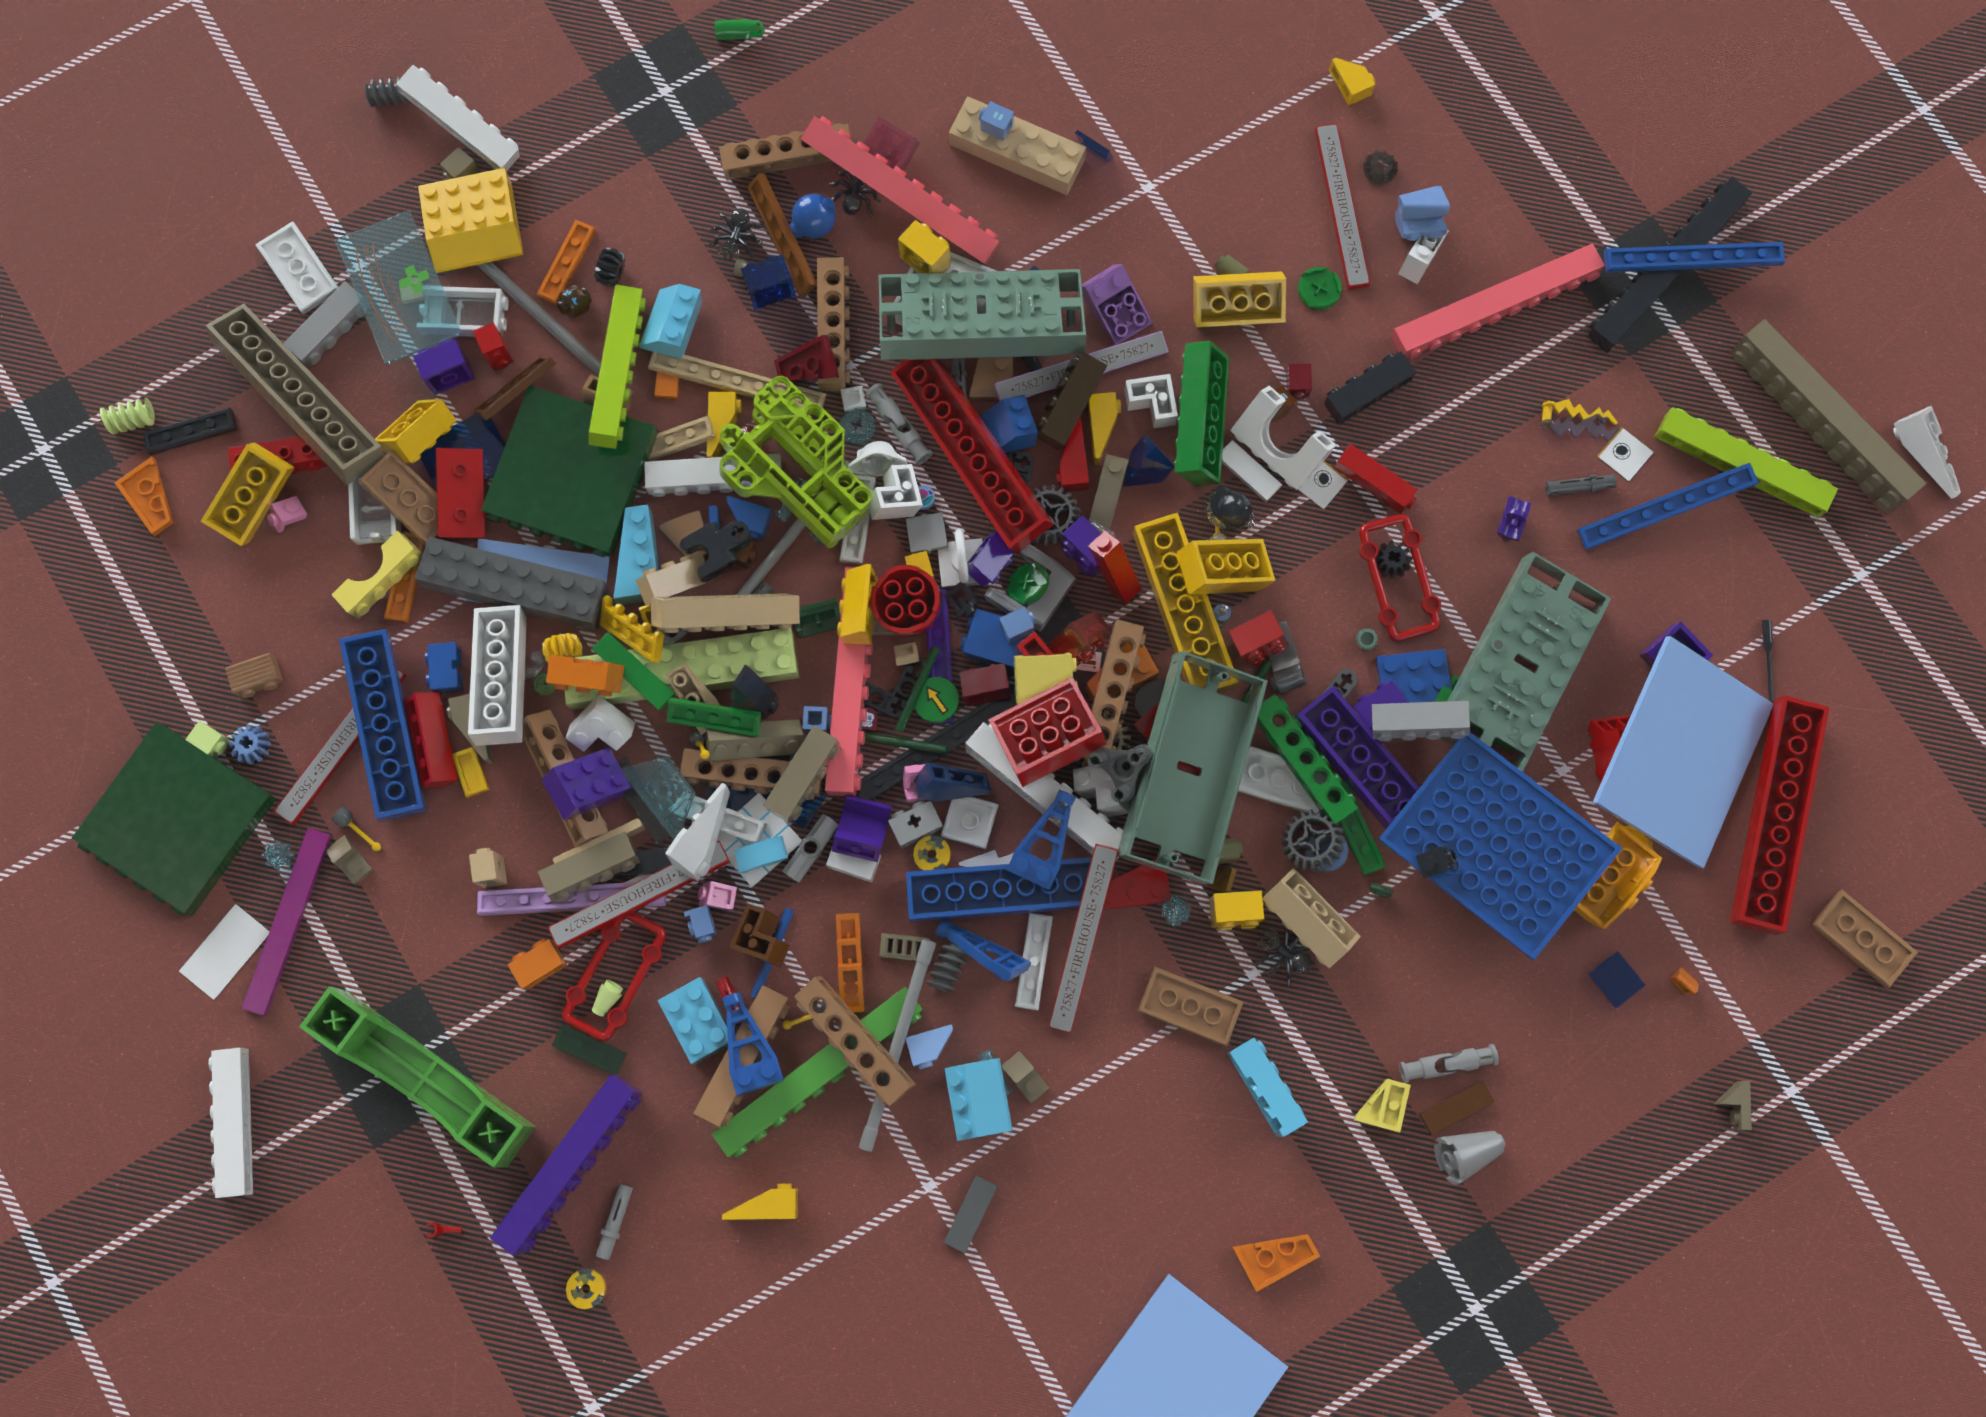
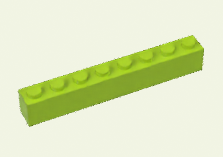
(615, 367)
(1727, 452)

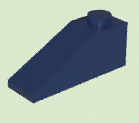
(948, 783)

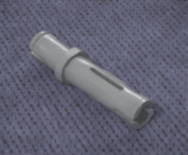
(613, 1225)

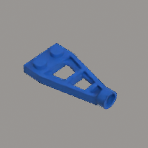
(1032, 867)
(1005, 967)
(756, 1075)

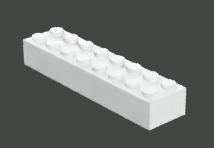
(1083, 825)

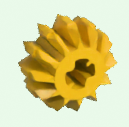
(562, 645)

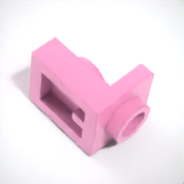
(717, 895)

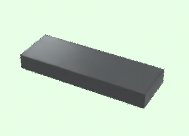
(970, 1214)

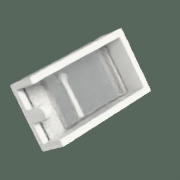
(477, 308)
(368, 518)

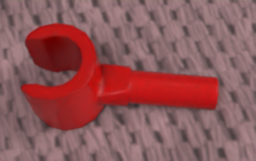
(439, 1229)

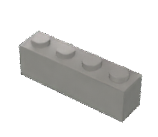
(325, 326)
(1421, 720)

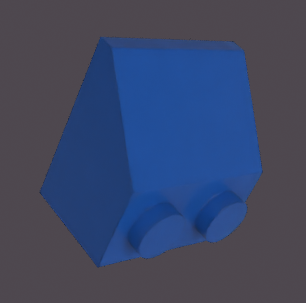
(1011, 423)

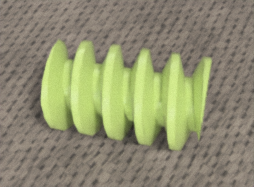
(128, 418)

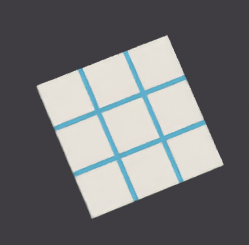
(774, 828)

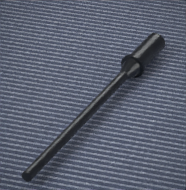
(1768, 643)

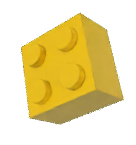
(923, 249)
(1236, 909)

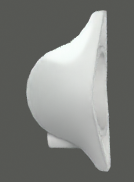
(875, 459)

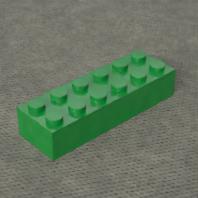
(1202, 414)

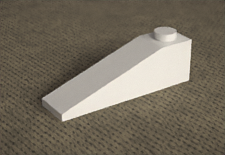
(1921, 438)

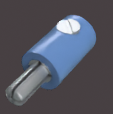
(1222, 614)

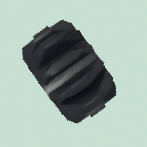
(609, 267)
(1392, 551)

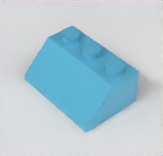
(672, 320)
(978, 1099)

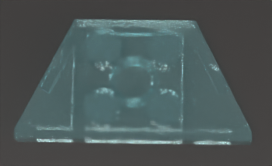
(663, 791)

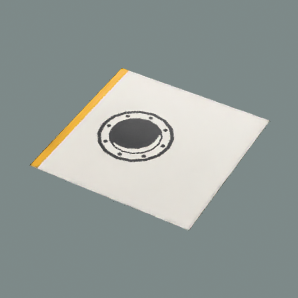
(1625, 454)
(1323, 485)

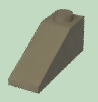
(1108, 490)
(459, 714)

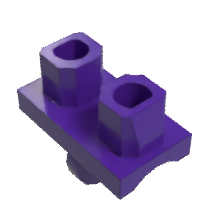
(1513, 519)

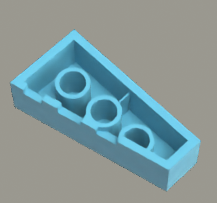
(636, 553)
(1267, 1088)

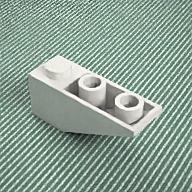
(1420, 258)

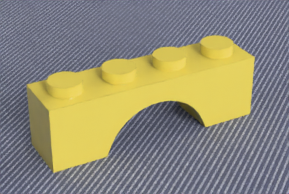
(398, 558)

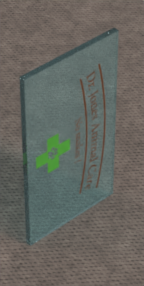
(398, 287)

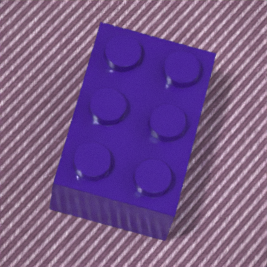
(586, 783)

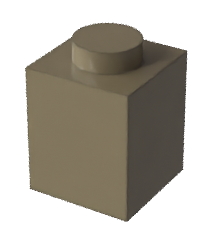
(458, 165)

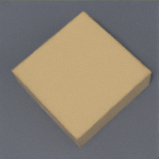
(906, 653)

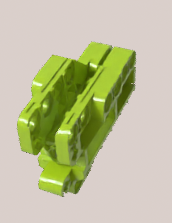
(815, 452)

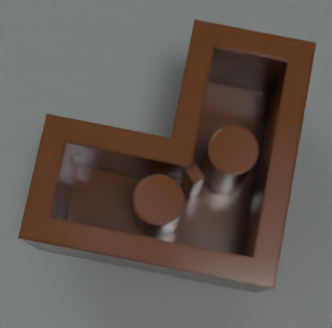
(755, 937)

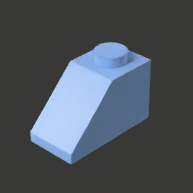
(928, 1046)

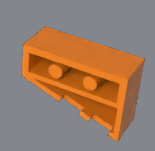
(1145, 673)
(585, 675)

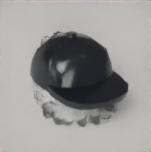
(1229, 509)

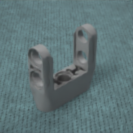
(1043, 609)

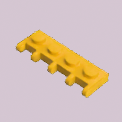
(630, 631)

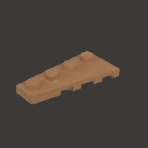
(987, 373)

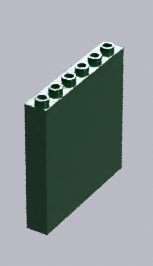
(559, 481)
(173, 820)

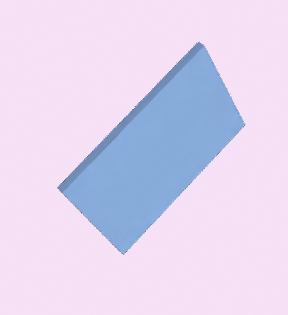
(1683, 752)
(1181, 1363)

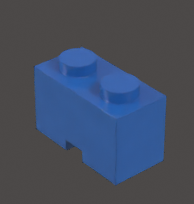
(443, 669)

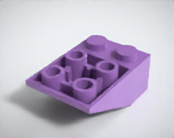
(1115, 303)

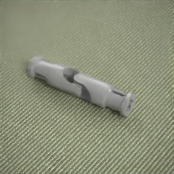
(891, 415)
(1465, 1060)

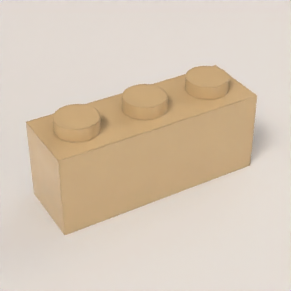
(670, 579)

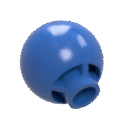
(813, 216)

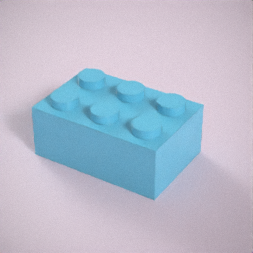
(696, 1020)

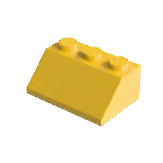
(417, 429)
(856, 607)

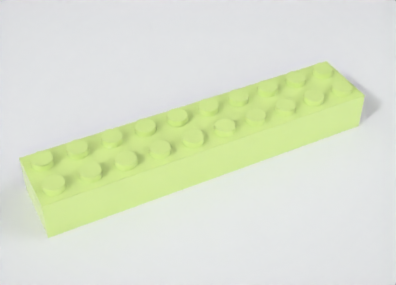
(713, 661)

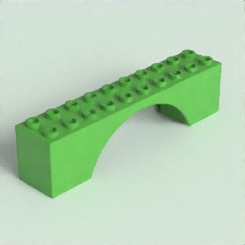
(382, 1048)

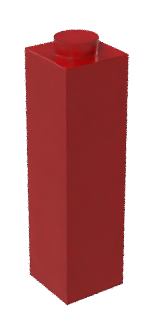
(1376, 479)
(1115, 567)

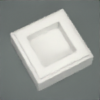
(853, 398)

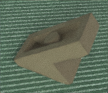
(349, 860)
(1025, 1077)
(1740, 1097)

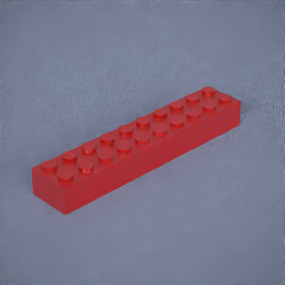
(973, 451)
(1779, 815)

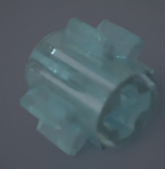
(271, 855)
(1176, 910)

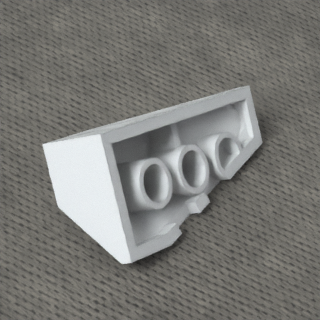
(694, 847)

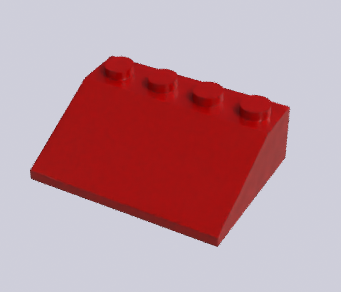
(1047, 732)

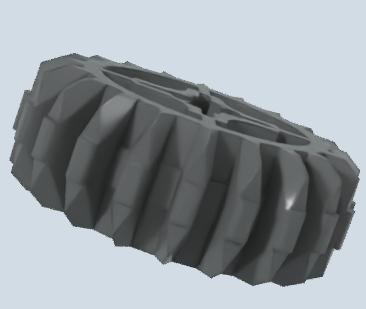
(1064, 505)
(1321, 838)

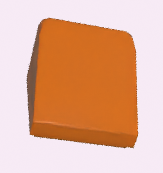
(1684, 982)

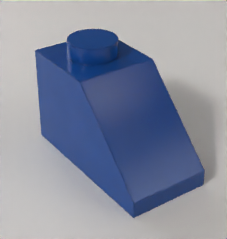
(754, 516)

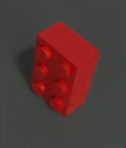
(1259, 638)

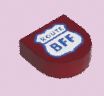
(871, 722)

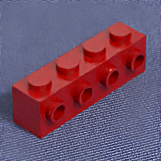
(292, 450)
(430, 739)

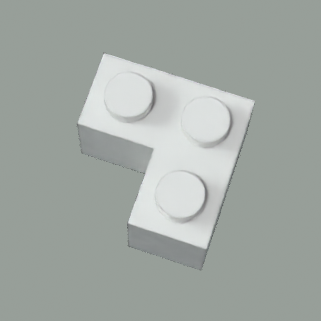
(1153, 393)
(899, 496)
(601, 721)
(1098, 784)

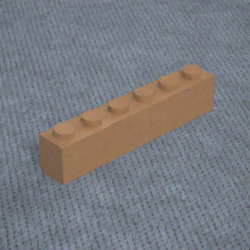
(720, 1094)

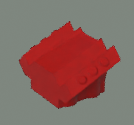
(1605, 739)

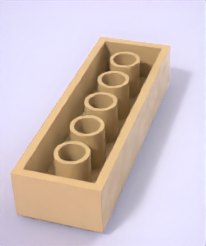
(1025, 151)
(719, 611)

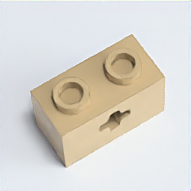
(487, 868)

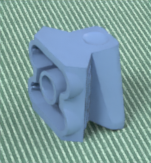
(1422, 214)

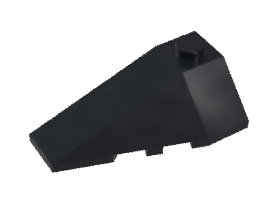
(753, 694)

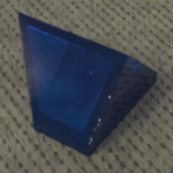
(1147, 464)

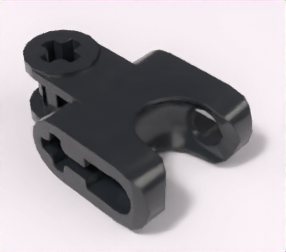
(720, 545)

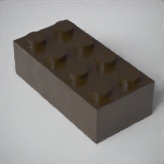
(1070, 401)

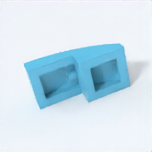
(761, 854)

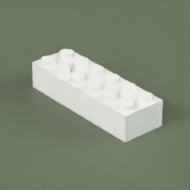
(497, 675)

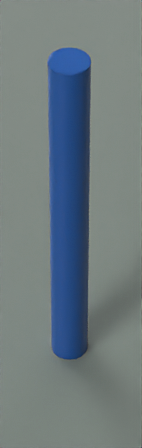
(766, 967)

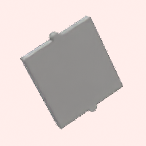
(926, 533)

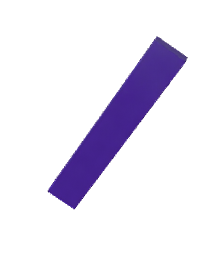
(940, 637)

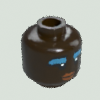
(574, 301)

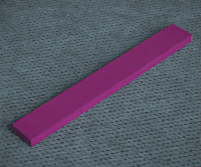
(286, 922)

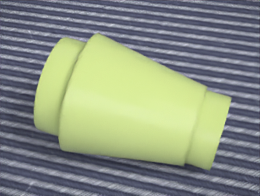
(607, 996)

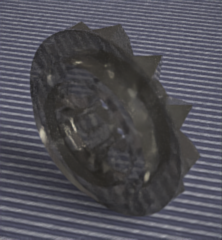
(1375, 174)

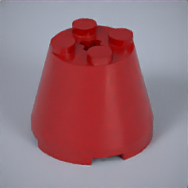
(905, 600)

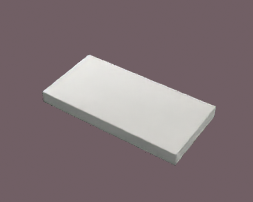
(297, 267)
(1270, 779)

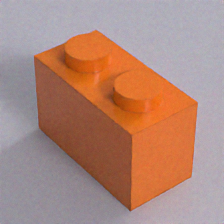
(537, 964)

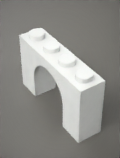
(1253, 430)

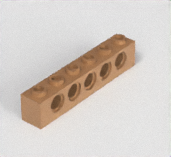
(775, 160)
(828, 270)
(1132, 635)
(543, 753)
(693, 763)
(899, 1081)

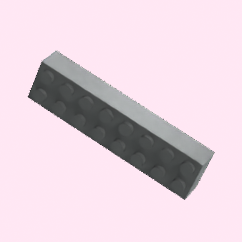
(511, 582)

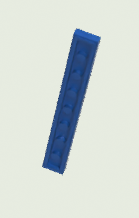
(1694, 257)
(1667, 506)

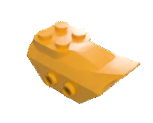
(1622, 879)

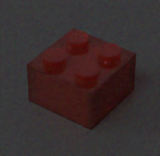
(1082, 638)

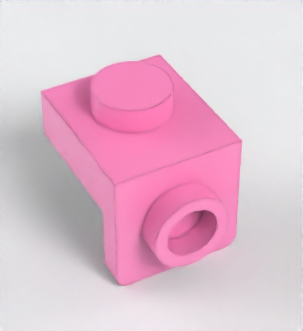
(285, 513)
(910, 774)

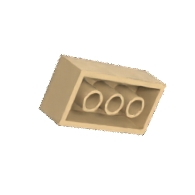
(1311, 918)

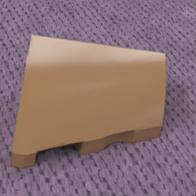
(681, 527)

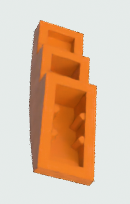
(850, 961)

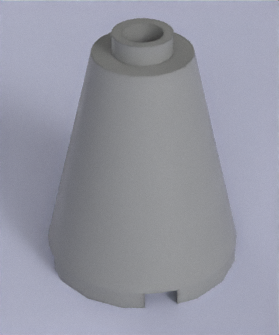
(1467, 1153)

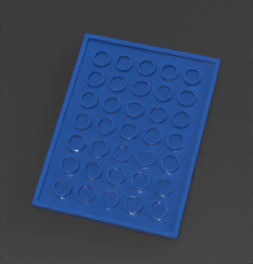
(1516, 845)

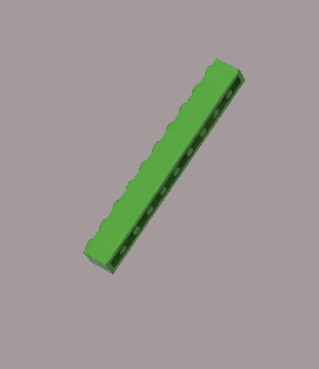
(805, 1082)

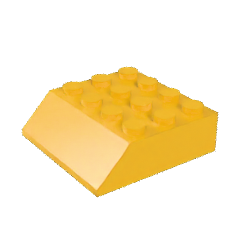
(470, 220)

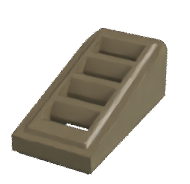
(895, 937)

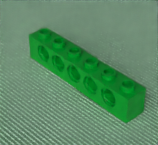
(1304, 773)

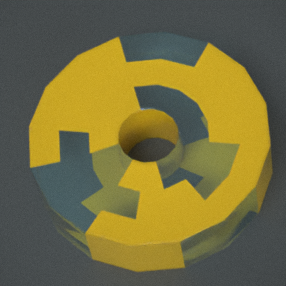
(931, 843)
(575, 1292)

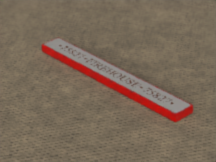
(1342, 206)
(321, 768)
(627, 901)
(1083, 938)

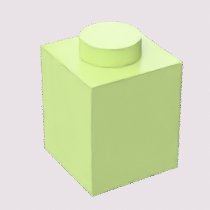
(208, 739)

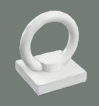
(954, 560)

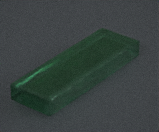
(589, 1049)

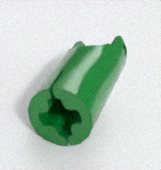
(737, 29)

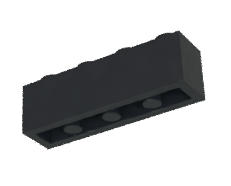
(1369, 387)

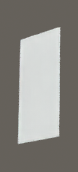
(224, 951)

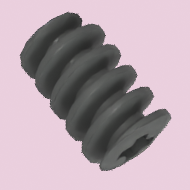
(384, 93)
(947, 968)

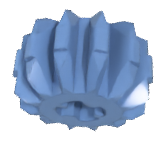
(244, 738)

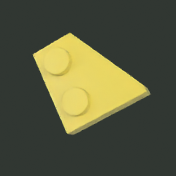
(1385, 1106)

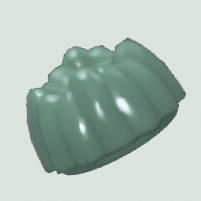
(1366, 639)

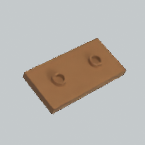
(403, 495)
(1864, 938)
(1190, 1006)

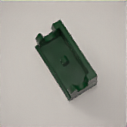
(818, 618)

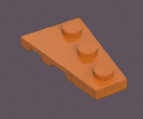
(147, 496)
(1274, 1259)

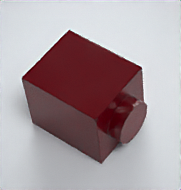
(1299, 380)

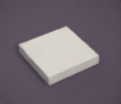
(970, 821)

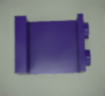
(862, 828)

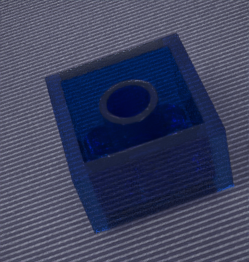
(768, 281)

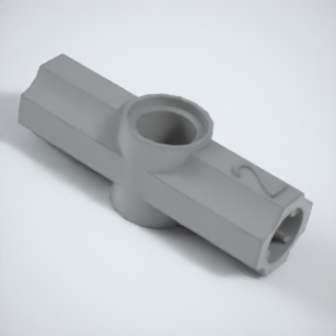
(802, 861)

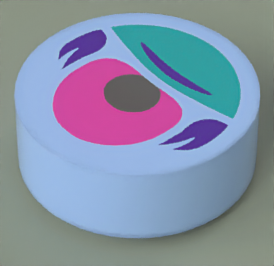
(927, 497)

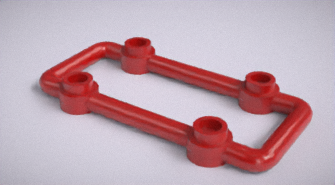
(1411, 539)
(616, 1017)

